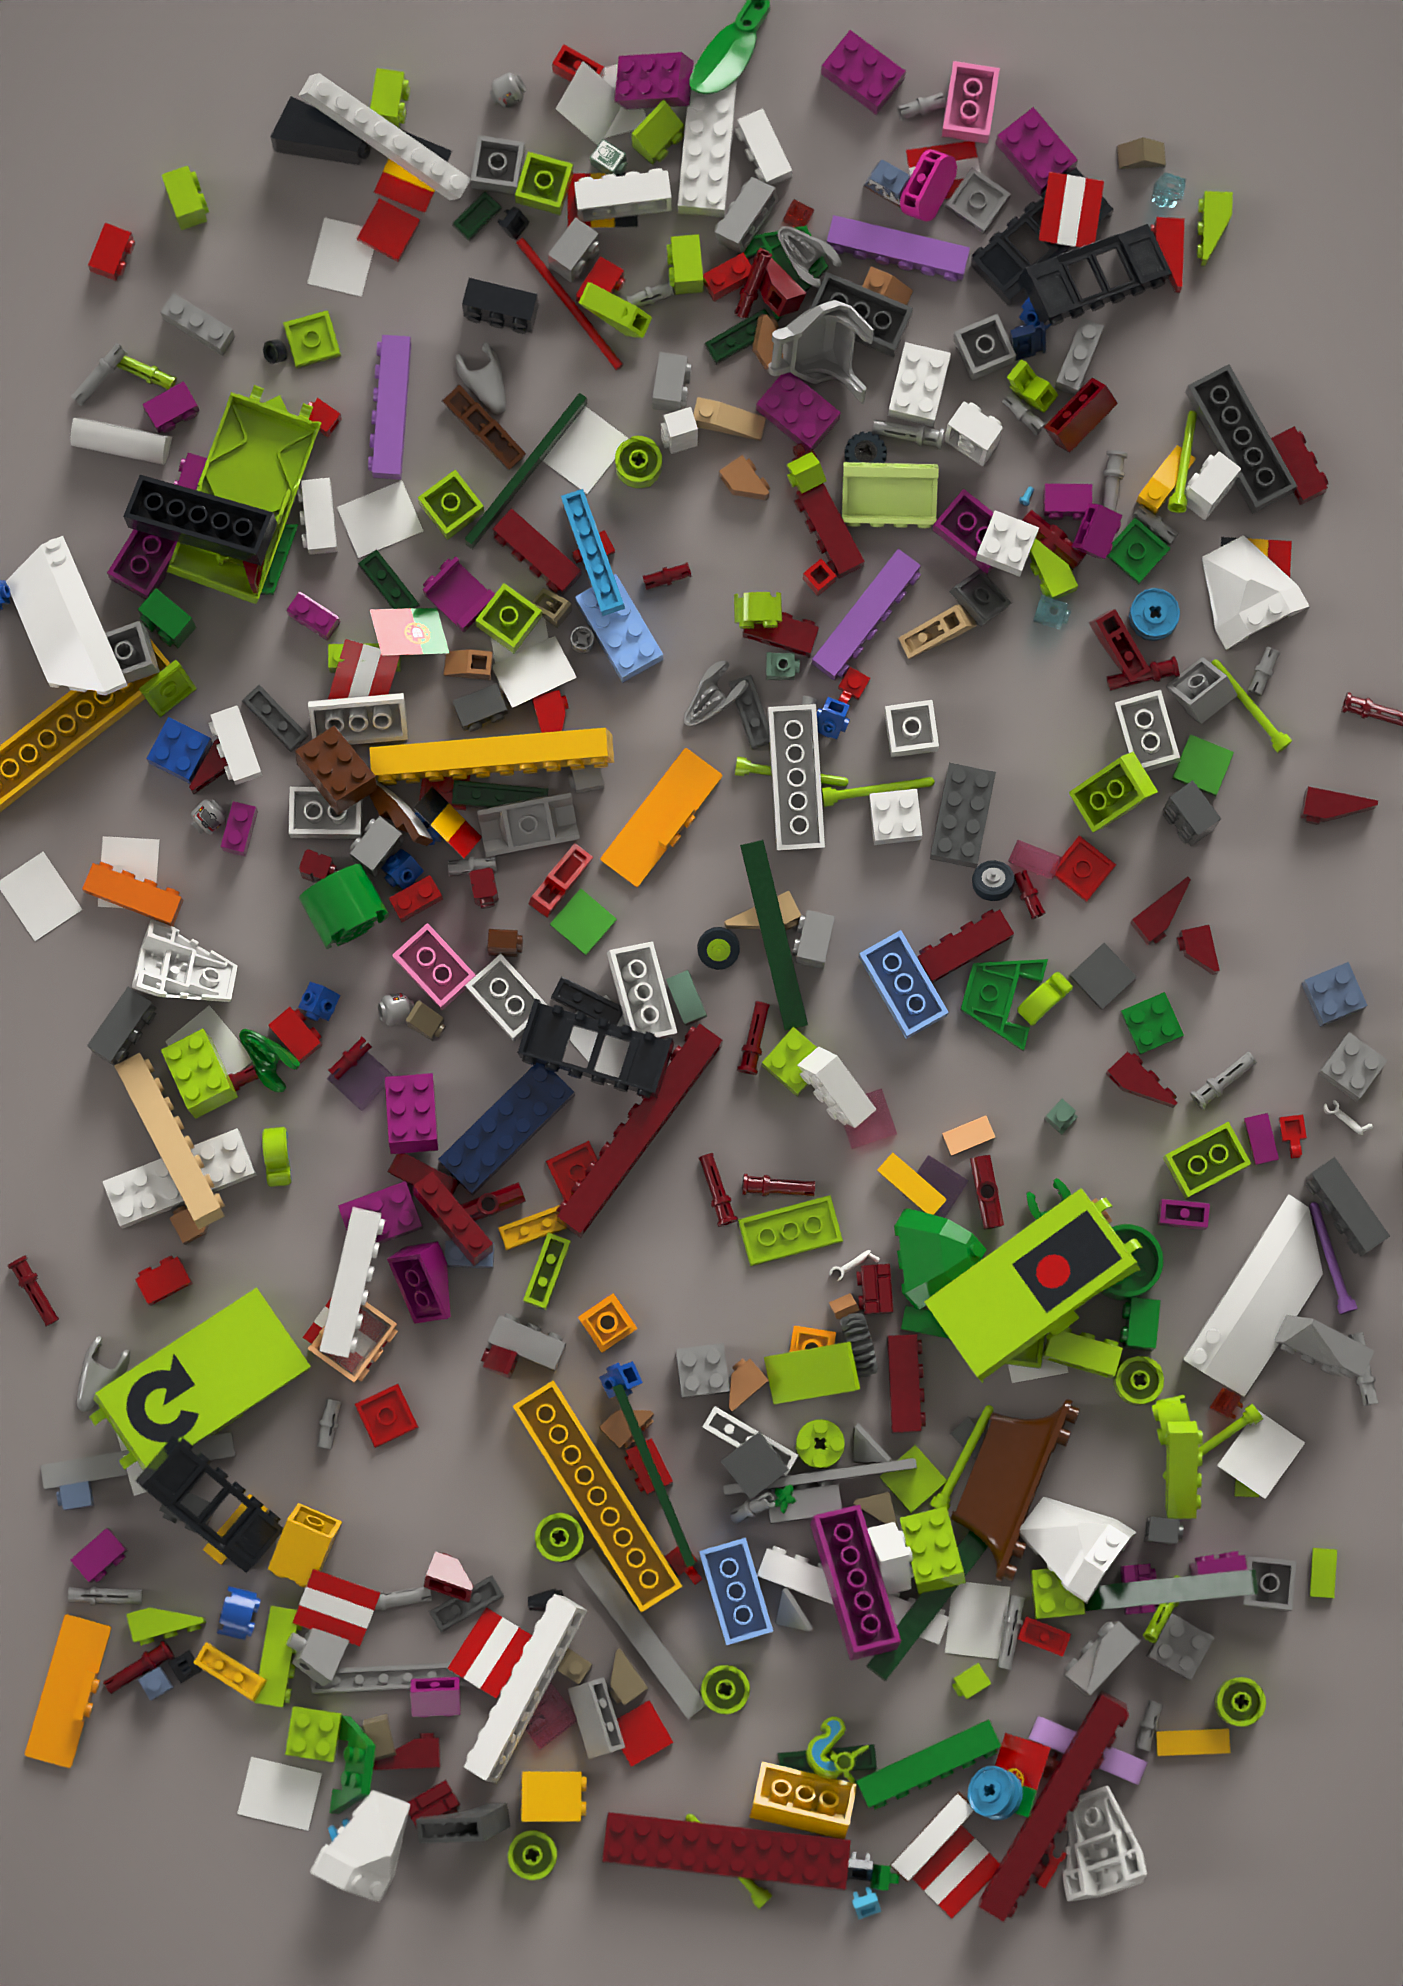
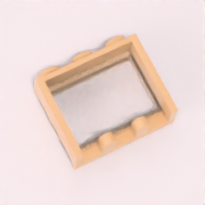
(373, 1333)

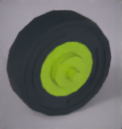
(718, 948)

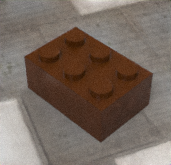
(336, 770)

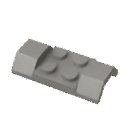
(528, 824)

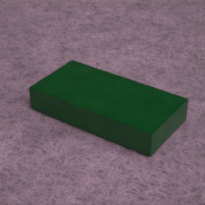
(476, 216)

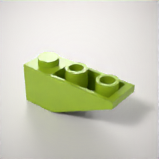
(1216, 215)
(615, 311)
(1053, 572)
(154, 1622)

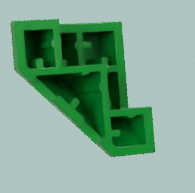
(932, 1253)

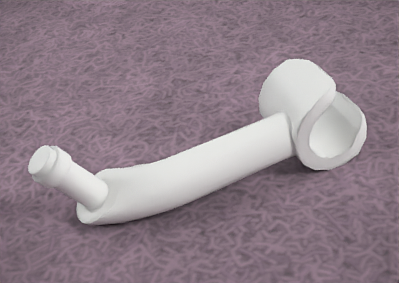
(1345, 1118)
(854, 1263)

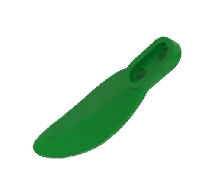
(729, 50)

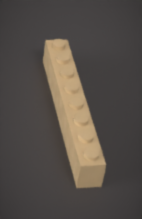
(169, 1141)

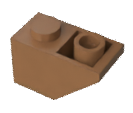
(763, 339)
(743, 481)
(469, 664)
(186, 1226)
(618, 1431)

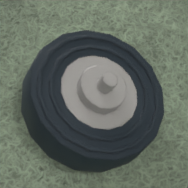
(993, 880)

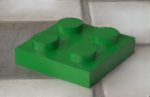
(1137, 550)
(1152, 1023)

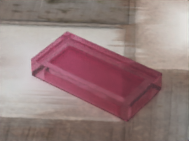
(1035, 859)

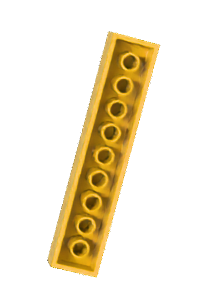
(63, 732)
(492, 755)
(597, 1496)

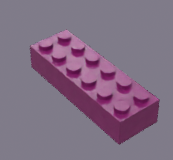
(855, 1582)

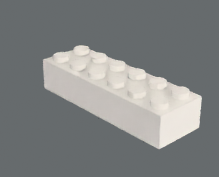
(707, 153)
(796, 777)
(152, 1191)
(350, 1282)

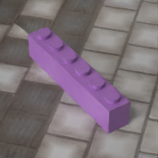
(898, 248)
(391, 407)
(866, 614)

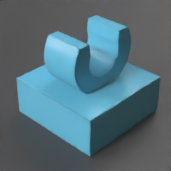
(866, 1905)

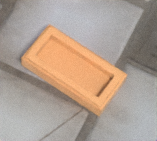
(968, 1135)

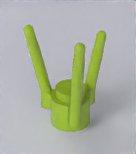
(846, 1761)

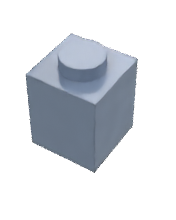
(75, 1495)
(156, 1683)

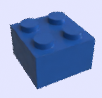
(179, 750)

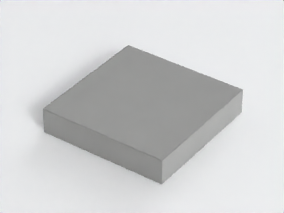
(977, 200)

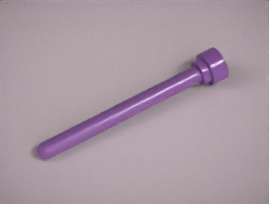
(1345, 1302)

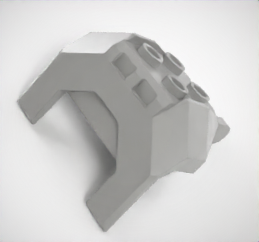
(821, 346)

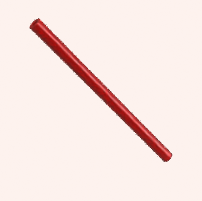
(569, 303)

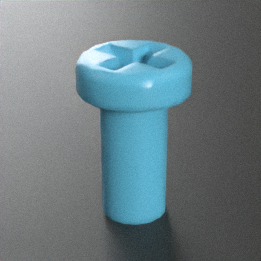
(1025, 499)

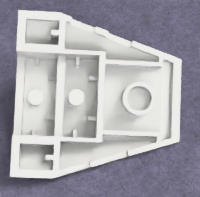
(1247, 591)
(180, 968)
(1075, 1543)
(367, 1849)
(1100, 1849)

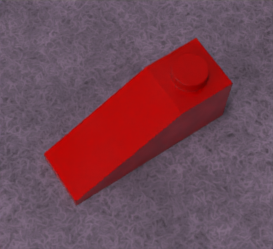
(1170, 237)
(550, 711)

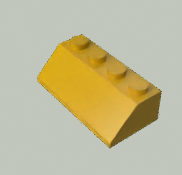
(803, 1800)

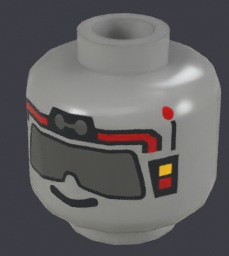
(507, 90)
(208, 816)
(395, 1009)

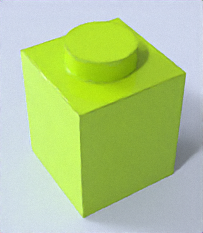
(805, 473)
(970, 1681)

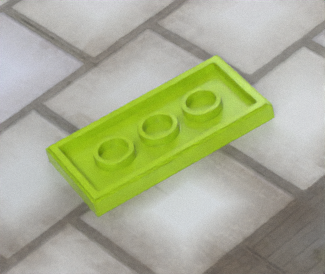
(790, 1230)
(812, 1373)

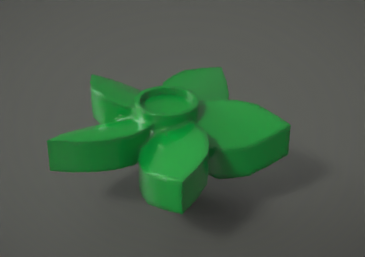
(784, 1497)

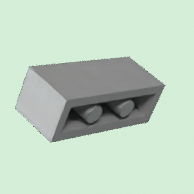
(746, 215)
(197, 324)
(1079, 357)
(527, 1341)
(808, 1502)
(596, 1718)

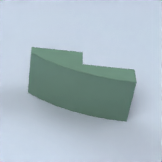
(686, 997)

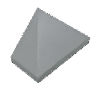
(866, 1449)
(791, 1614)

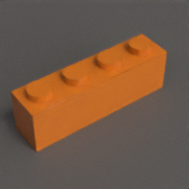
(133, 894)

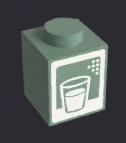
(609, 159)

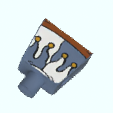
(887, 181)

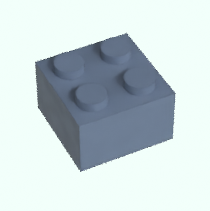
(1334, 994)

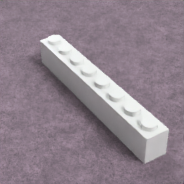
(384, 136)
(811, 1580)
(525, 1688)

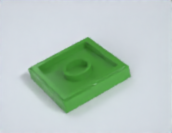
(1203, 764)
(583, 922)

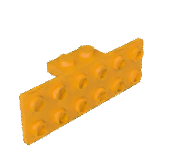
(661, 817)
(68, 1691)

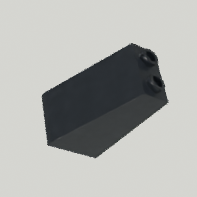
(312, 134)

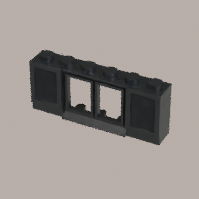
(1003, 263)
(1056, 295)
(548, 1037)
(177, 1471)

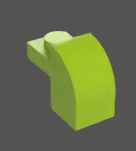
(1030, 387)

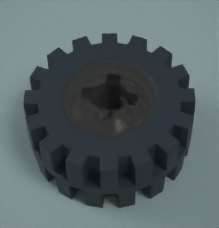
(867, 442)

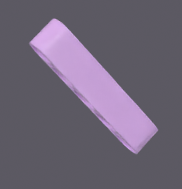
(1114, 1760)

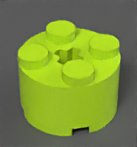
(629, 452)
(757, 609)
(1152, 1380)
(1169, 1411)
(821, 1430)
(572, 1532)
(1251, 1693)
(738, 1694)
(520, 1848)

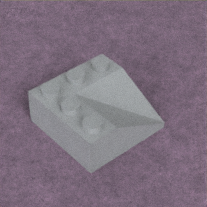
(1324, 1346)
(1100, 1657)

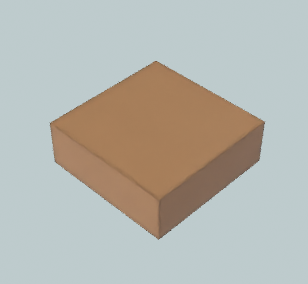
(843, 1306)

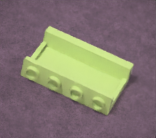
(889, 494)

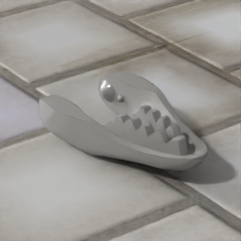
(804, 251)
(486, 382)
(709, 699)
(96, 1377)

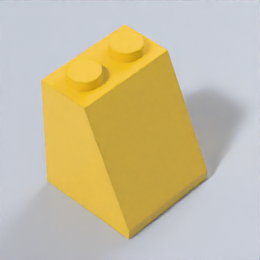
(304, 1544)
(553, 1795)

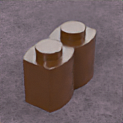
(504, 942)

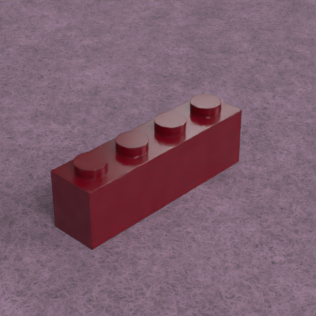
(830, 530)
(537, 552)
(966, 945)
(453, 1218)
(904, 1383)

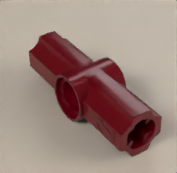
(1055, 540)
(504, 1199)
(989, 1207)

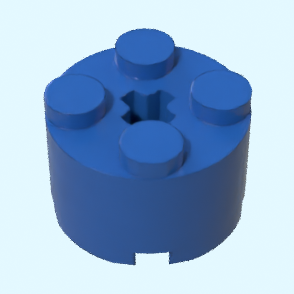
(238, 1612)

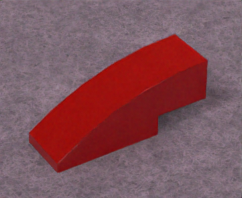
(560, 880)

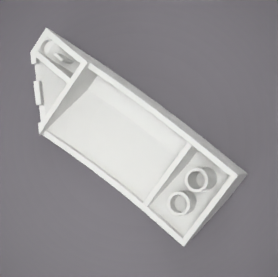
(64, 622)
(1266, 1289)

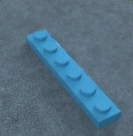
(592, 552)

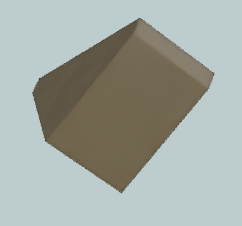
(1141, 154)
(553, 607)
(878, 1507)
(379, 1731)

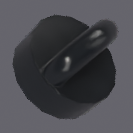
(274, 351)

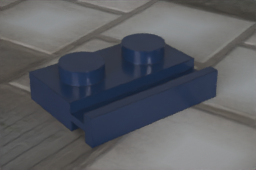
(1028, 340)

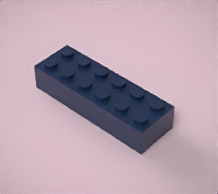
(506, 1127)

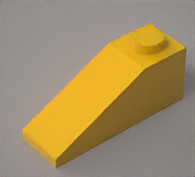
(1162, 482)

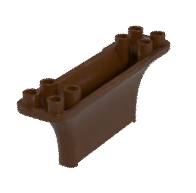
(1008, 1479)

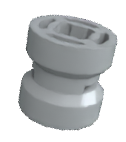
(580, 636)

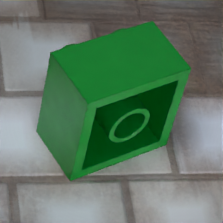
(166, 618)
(1141, 1324)

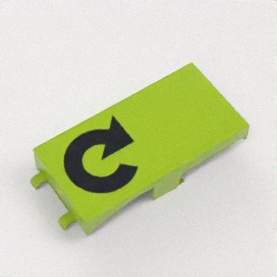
(201, 1380)

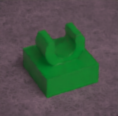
(882, 1877)

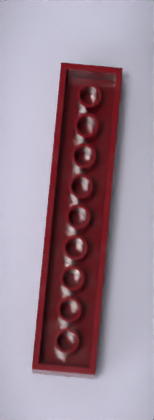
(638, 1132)
(1052, 1806)
(726, 1851)

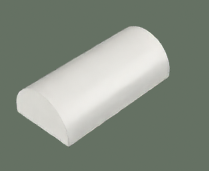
(120, 440)
(361, 718)
(642, 990)

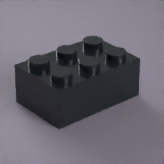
(500, 306)

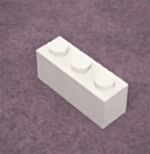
(763, 148)
(679, 430)
(318, 516)
(235, 745)

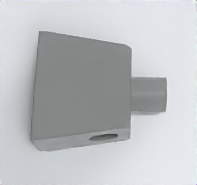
(318, 1654)

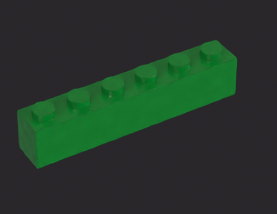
(929, 1763)

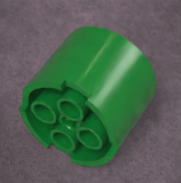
(343, 905)
(1147, 1258)

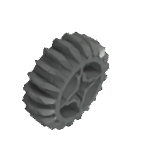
(856, 1331)

